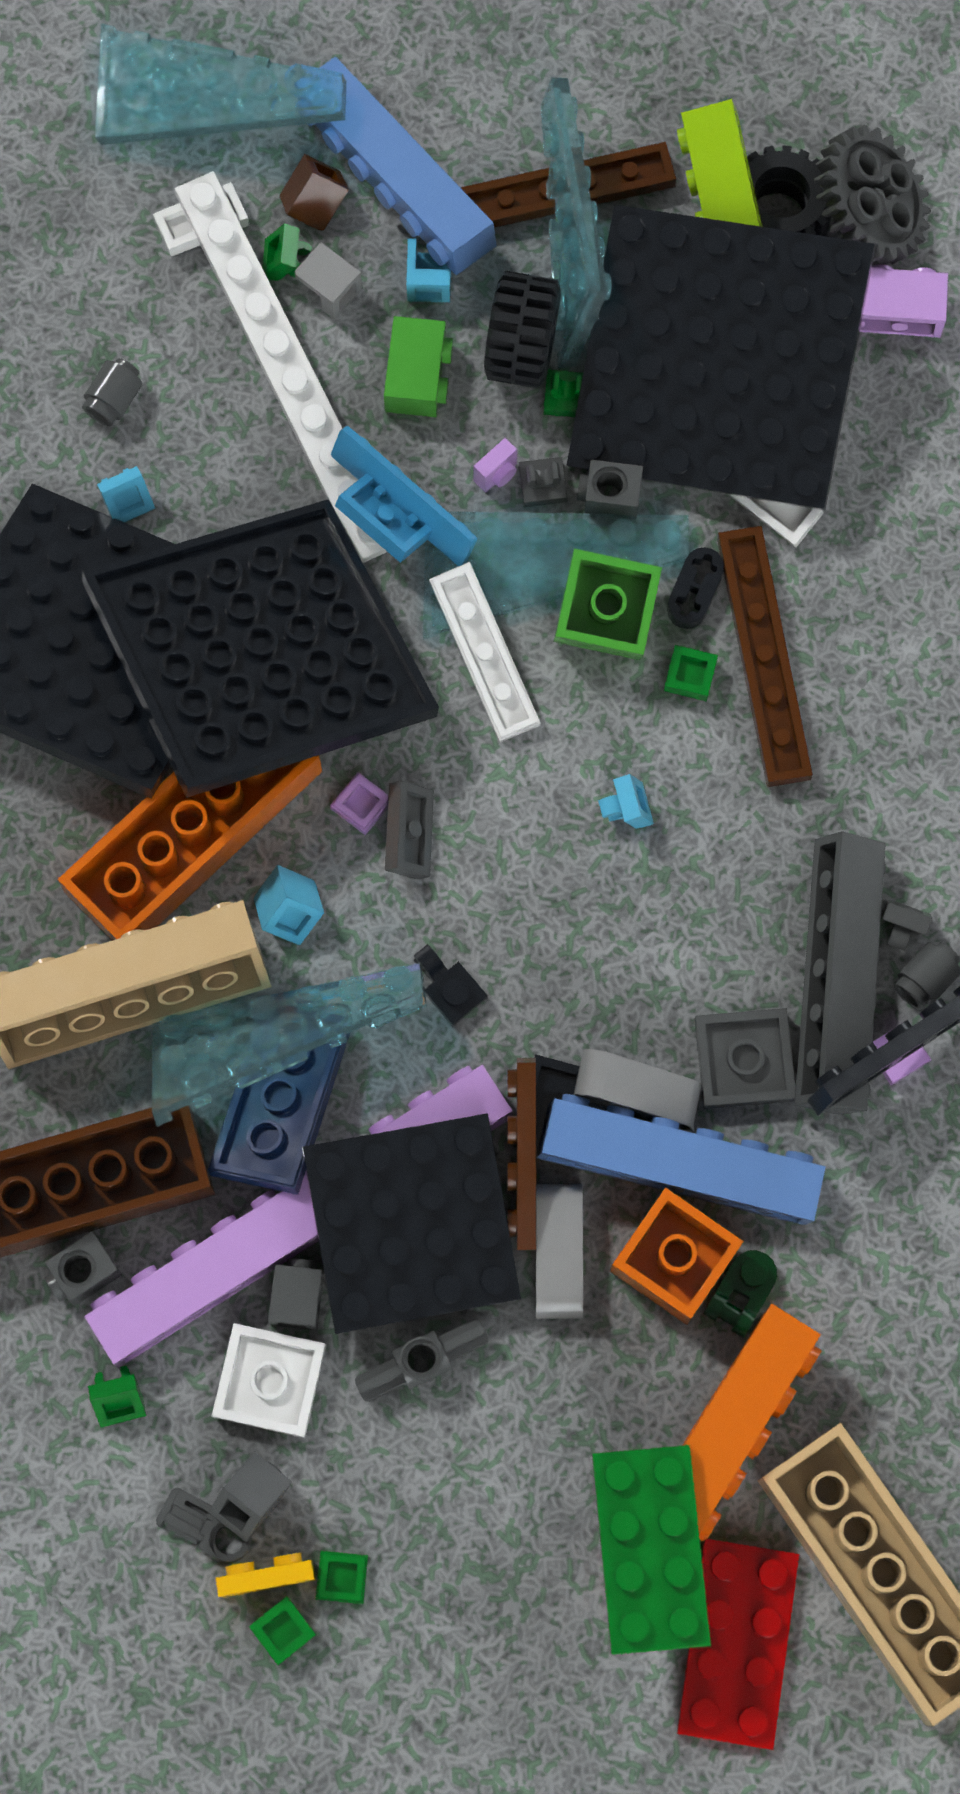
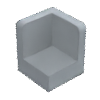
(330, 278)

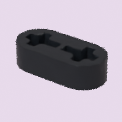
(704, 591)

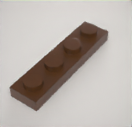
(522, 1174)

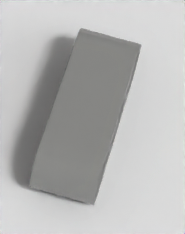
(642, 1088)
(559, 1251)

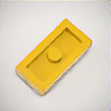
(244, 1579)

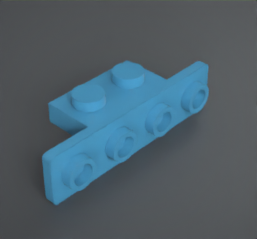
(393, 506)

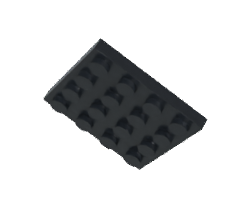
(411, 1223)

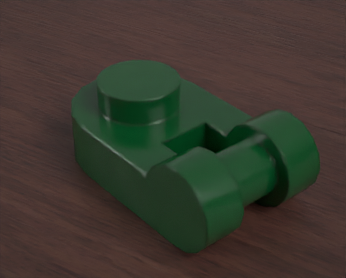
(751, 1276)

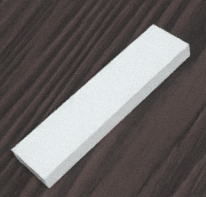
(484, 652)

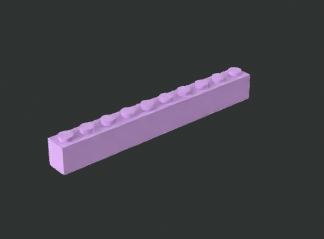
(253, 1244)

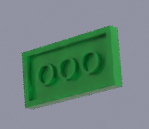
(650, 1550)

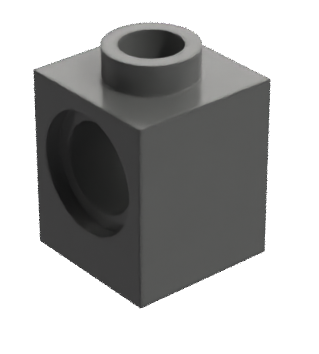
(621, 476)
(86, 1248)
(296, 1295)

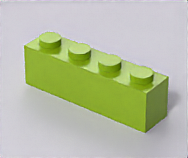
(719, 164)

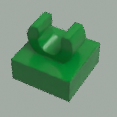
(282, 251)
(562, 393)
(116, 1399)

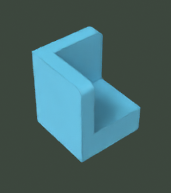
(426, 278)
(288, 905)

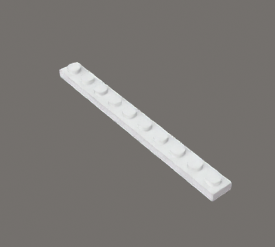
(272, 341)

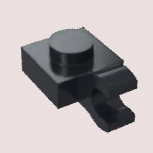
(451, 990)

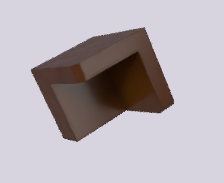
(313, 192)

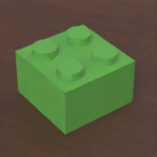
(607, 604)

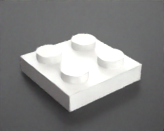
(269, 1380)

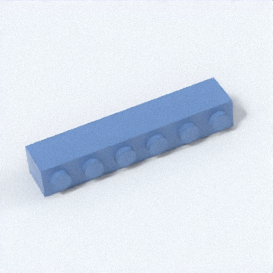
(407, 178)
(680, 1160)

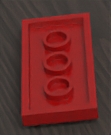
(737, 1681)

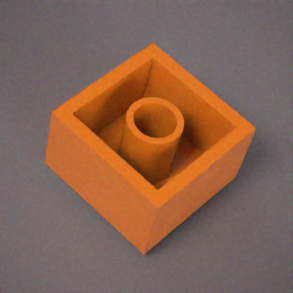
(676, 1256)

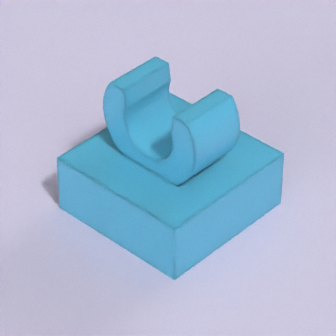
(126, 495)
(629, 803)

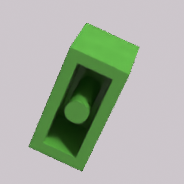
(416, 366)

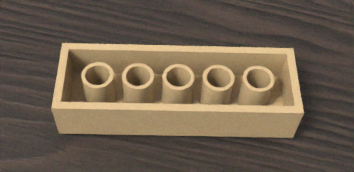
(129, 983)
(875, 1567)

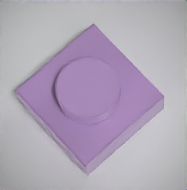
(496, 466)

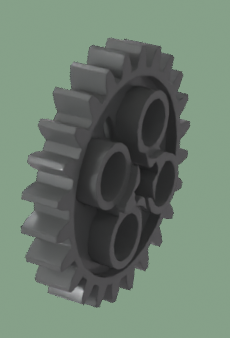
(873, 193)

